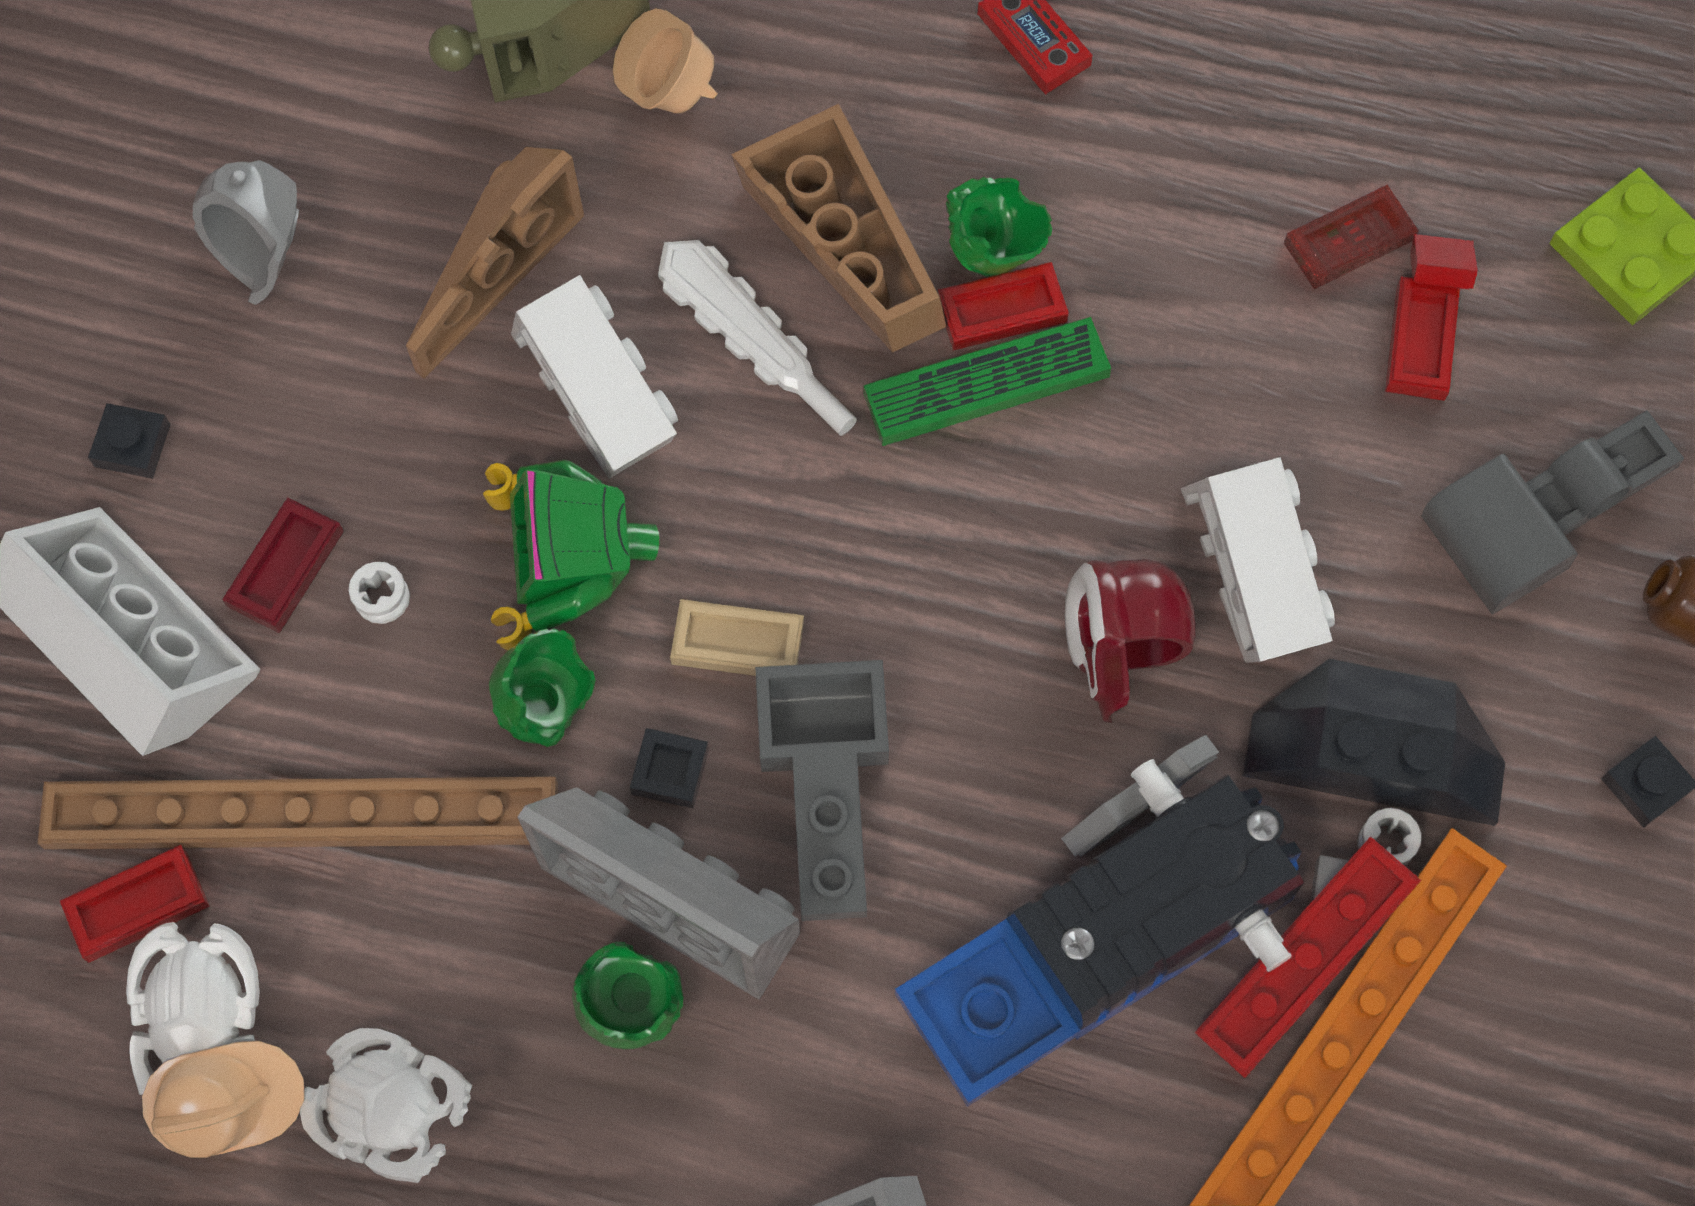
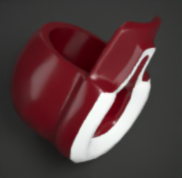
(1126, 620)

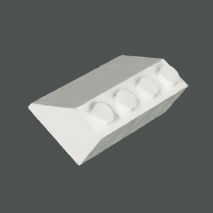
(119, 628)

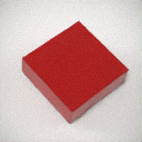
(1443, 261)

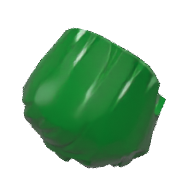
(995, 225)
(540, 687)
(626, 997)

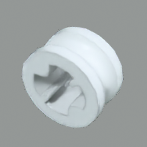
(387, 608)
(1400, 821)

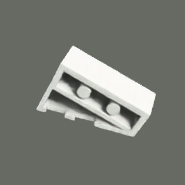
(595, 375)
(1263, 560)

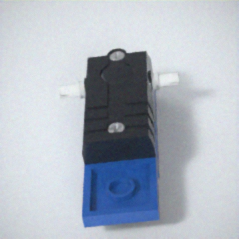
(1109, 933)

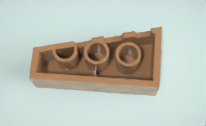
(838, 215)

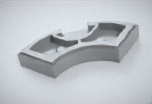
(1128, 804)

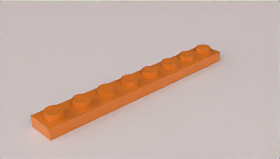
(1353, 1028)

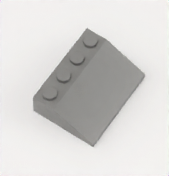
(662, 887)

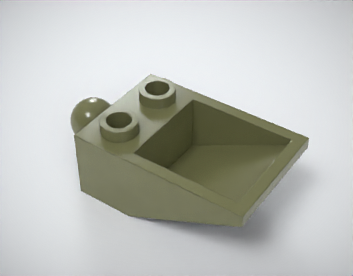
(534, 42)

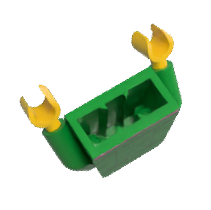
(566, 542)

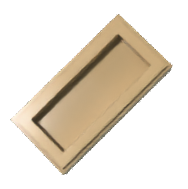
(734, 637)

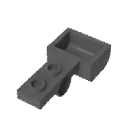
(1513, 532)
(823, 727)

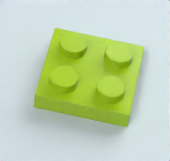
(1631, 245)

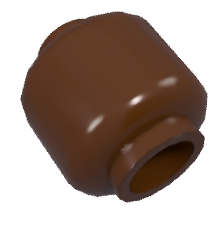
(1672, 598)

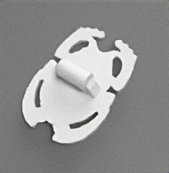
(189, 995)
(383, 1103)

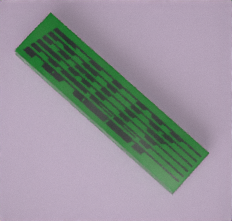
(986, 381)

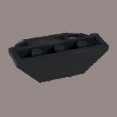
(1379, 742)

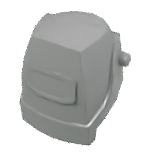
(248, 221)

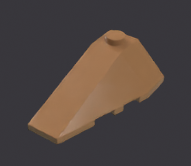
(510, 231)

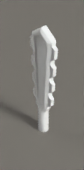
(727, 306)

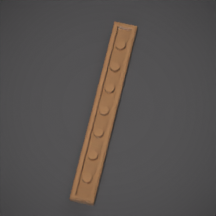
(288, 812)

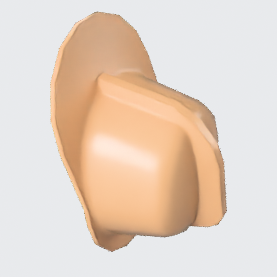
(663, 63)
(223, 1098)

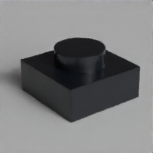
(129, 440)
(669, 768)
(1649, 781)

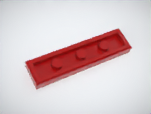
(1320, 946)

